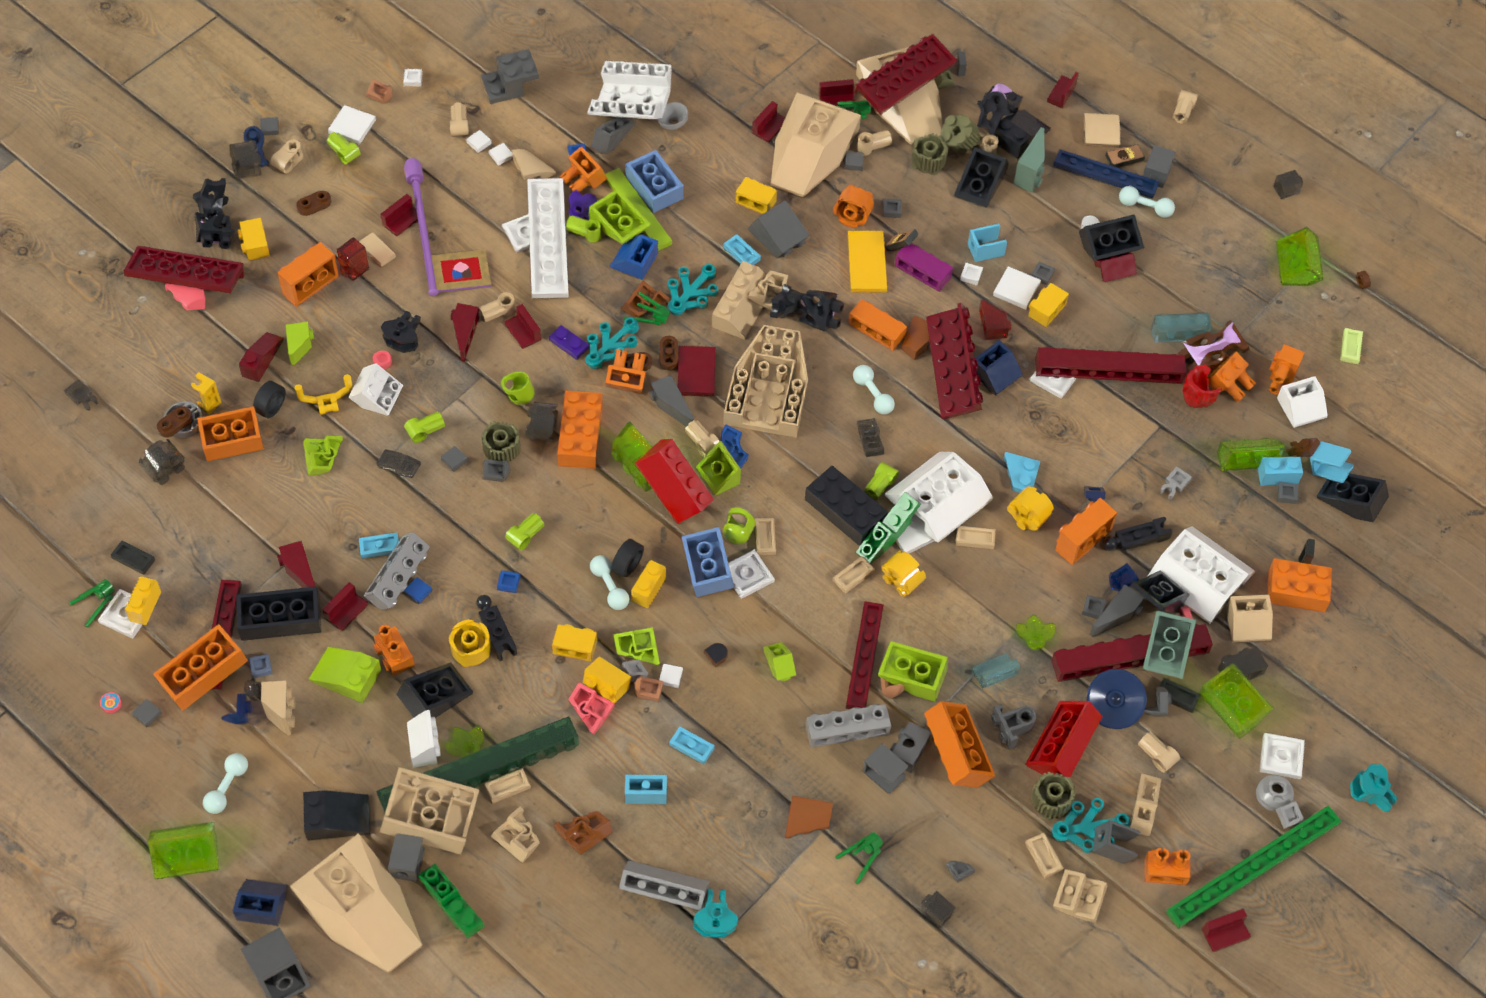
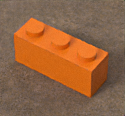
(877, 324)

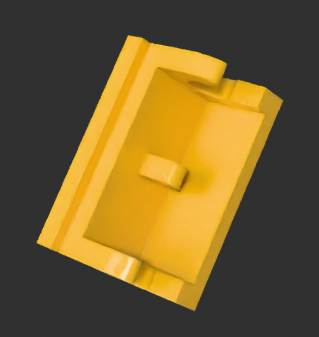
(208, 393)

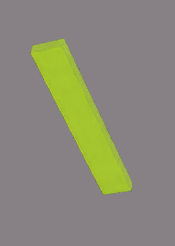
(618, 180)

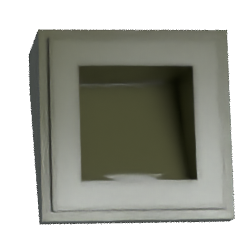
(944, 80)

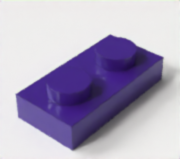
(568, 342)

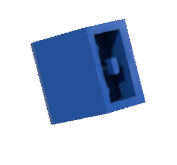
(636, 256)

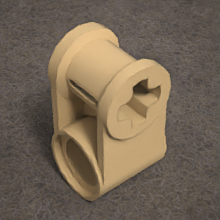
(287, 159)

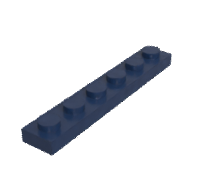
(1105, 173)

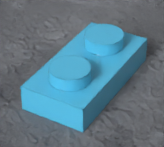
(741, 250)
(378, 545)
(691, 745)

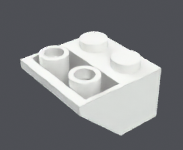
(376, 390)
(1303, 401)
(423, 740)

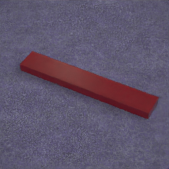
(226, 609)
(864, 655)

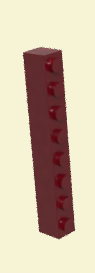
(1110, 365)
(1117, 654)

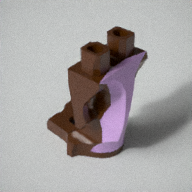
(1203, 353)

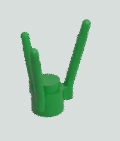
(860, 107)
(660, 314)
(101, 590)
(870, 845)

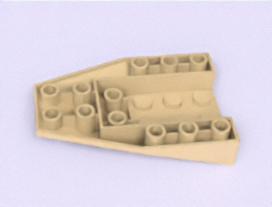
(914, 115)
(811, 144)
(769, 384)
(359, 905)

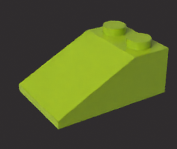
(618, 217)
(915, 669)
(346, 673)

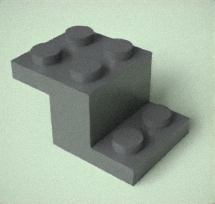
(509, 78)

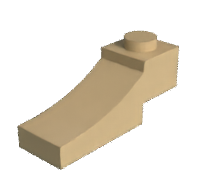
(1145, 804)

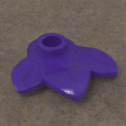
(581, 203)

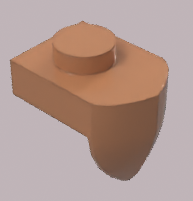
(379, 92)
(648, 688)
(891, 690)

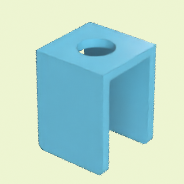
(989, 250)
(1330, 462)

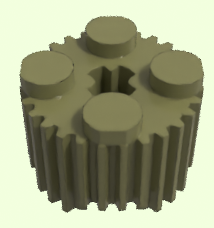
(960, 133)
(929, 153)
(501, 441)
(1044, 799)

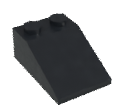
(1018, 131)
(981, 177)
(1357, 496)
(1162, 592)
(434, 691)
(335, 814)

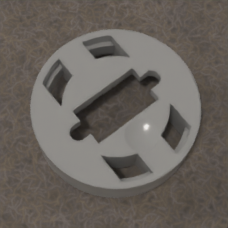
(196, 412)

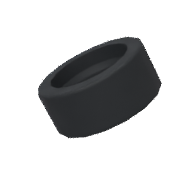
(269, 399)
(627, 557)

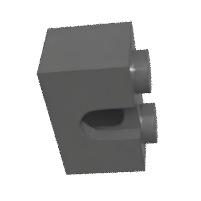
(915, 737)

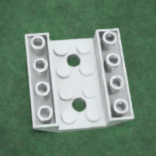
(633, 86)
(950, 499)
(1199, 573)

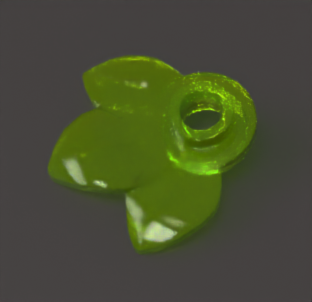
(1035, 631)
(465, 741)

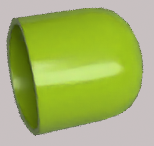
(522, 390)
(736, 532)

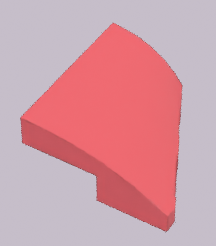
(189, 297)
(590, 707)

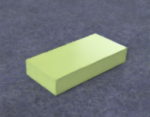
(1351, 346)

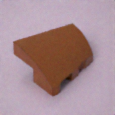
(631, 306)
(916, 338)
(807, 816)
(585, 831)

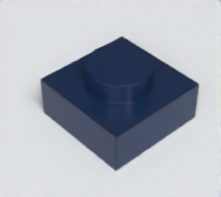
(1094, 493)

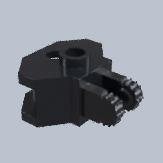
(402, 332)

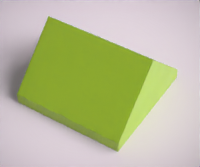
(719, 469)

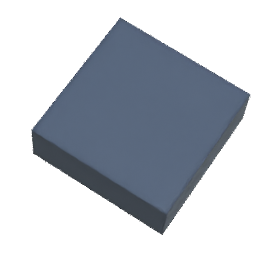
(260, 666)

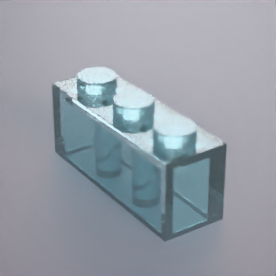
(1179, 326)

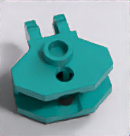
(1373, 787)
(715, 915)

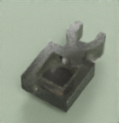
(80, 393)

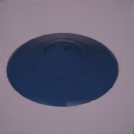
(1118, 698)

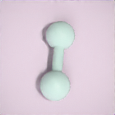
(1163, 207)
(883, 403)
(617, 597)
(215, 800)

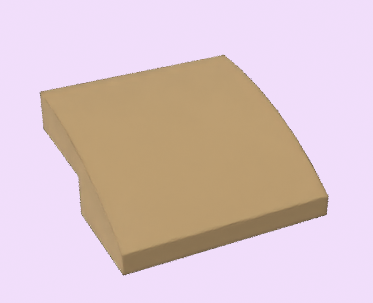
(1101, 130)
(1080, 896)

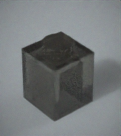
(1288, 184)
(937, 909)

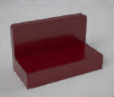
(1062, 90)
(836, 91)
(768, 123)
(399, 215)
(1117, 267)
(523, 328)
(344, 607)
(1226, 930)

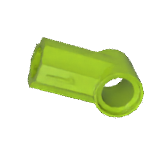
(345, 150)
(589, 228)
(420, 428)
(883, 477)
(521, 535)

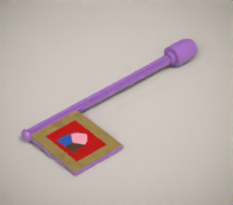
(448, 270)

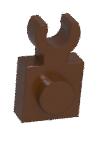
(1304, 448)

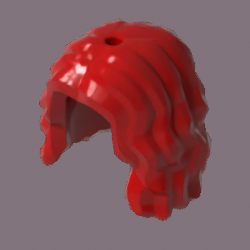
(1196, 389)

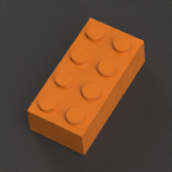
(580, 429)
(200, 667)
(959, 744)

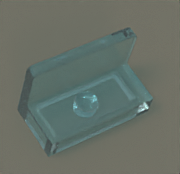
(995, 670)

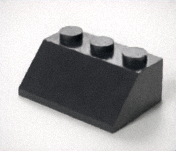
(1111, 237)

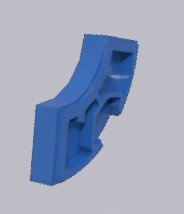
(731, 439)

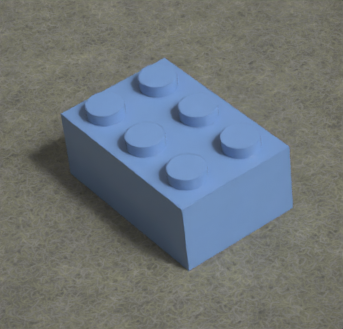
(654, 181)
(707, 562)

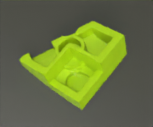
(321, 453)
(638, 645)

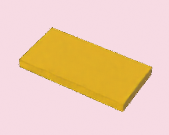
(867, 261)

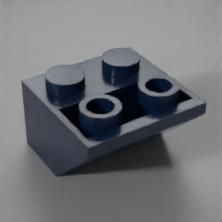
(998, 367)
(260, 902)

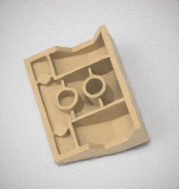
(430, 810)

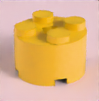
(1030, 509)
(903, 573)
(470, 643)

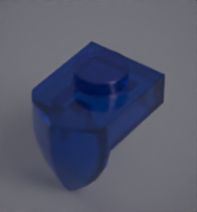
(1122, 577)
(241, 714)

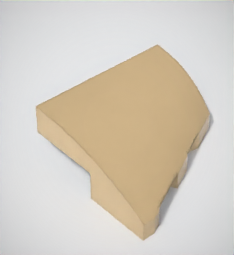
(530, 165)
(768, 289)
(517, 836)

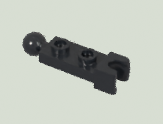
(1138, 535)
(498, 632)

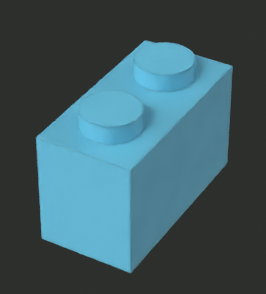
(1280, 469)
(645, 789)

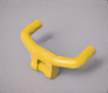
(327, 398)

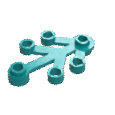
(691, 291)
(596, 358)
(1086, 826)

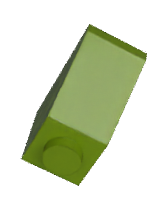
(298, 340)
(780, 661)

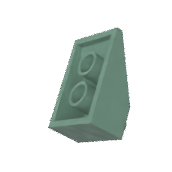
(1031, 163)
(1169, 644)

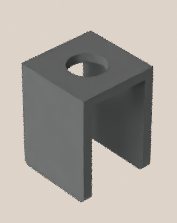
(1159, 165)
(885, 768)
(1110, 850)
(406, 857)

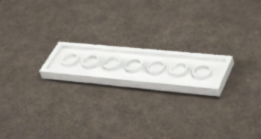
(547, 238)

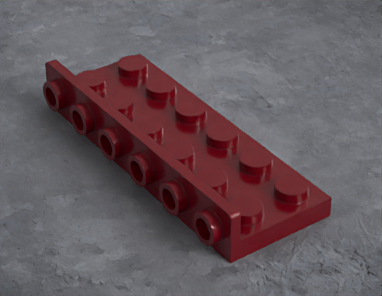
(905, 73)
(184, 269)
(954, 362)

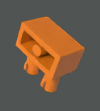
(586, 167)
(1284, 367)
(1226, 374)
(624, 378)
(393, 650)
(1167, 867)

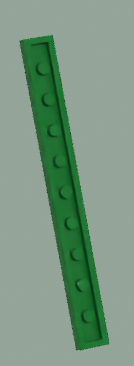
(1253, 867)

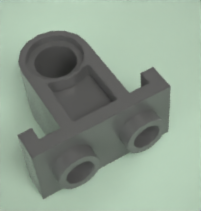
(1011, 724)

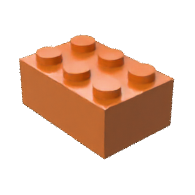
(308, 274)
(230, 433)
(1085, 530)
(1299, 585)

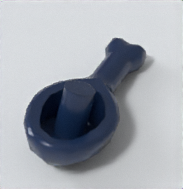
(256, 134)

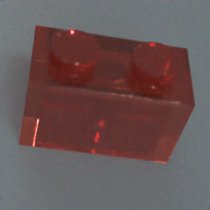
(352, 259)

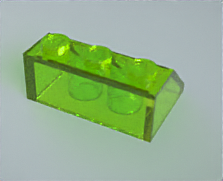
(1299, 258)
(627, 449)
(1247, 453)
(1235, 700)
(183, 850)

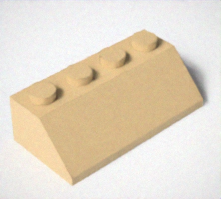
(735, 311)

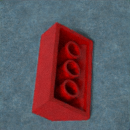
(674, 480)
(1064, 738)

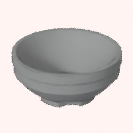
(672, 112)
(1270, 799)

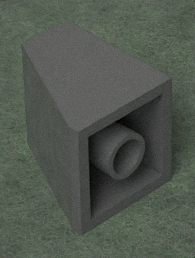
(779, 230)
(276, 966)

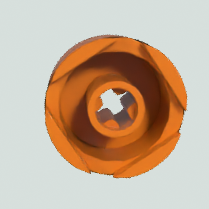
(853, 206)

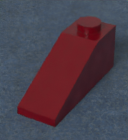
(465, 322)
(259, 356)
(296, 564)

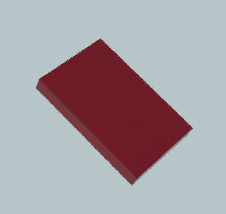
(696, 371)

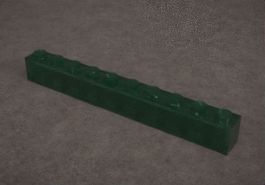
(503, 757)

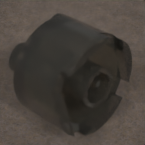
(245, 159)
(542, 421)
(162, 461)

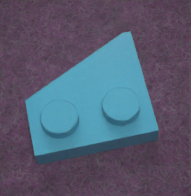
(1021, 471)

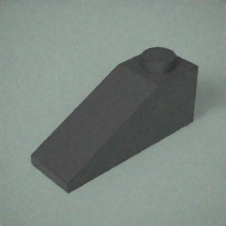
(611, 134)
(670, 400)
(1119, 611)

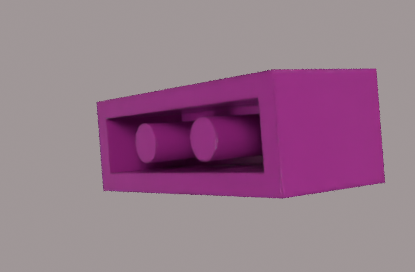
(924, 266)

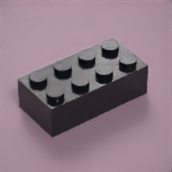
(844, 504)
(278, 613)

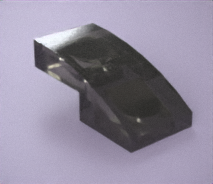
(870, 437)
(398, 462)

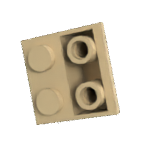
(1250, 618)
(278, 704)

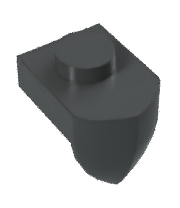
(496, 470)
(1163, 699)

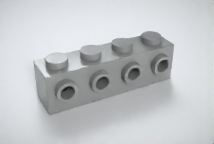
(396, 571)
(848, 725)
(664, 885)

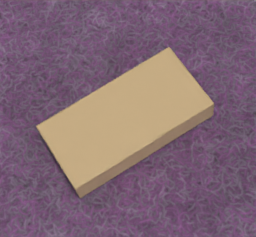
(377, 249)
(765, 536)
(975, 537)
(853, 574)
(507, 785)
(1044, 855)

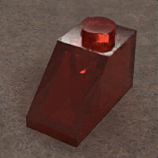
(993, 321)

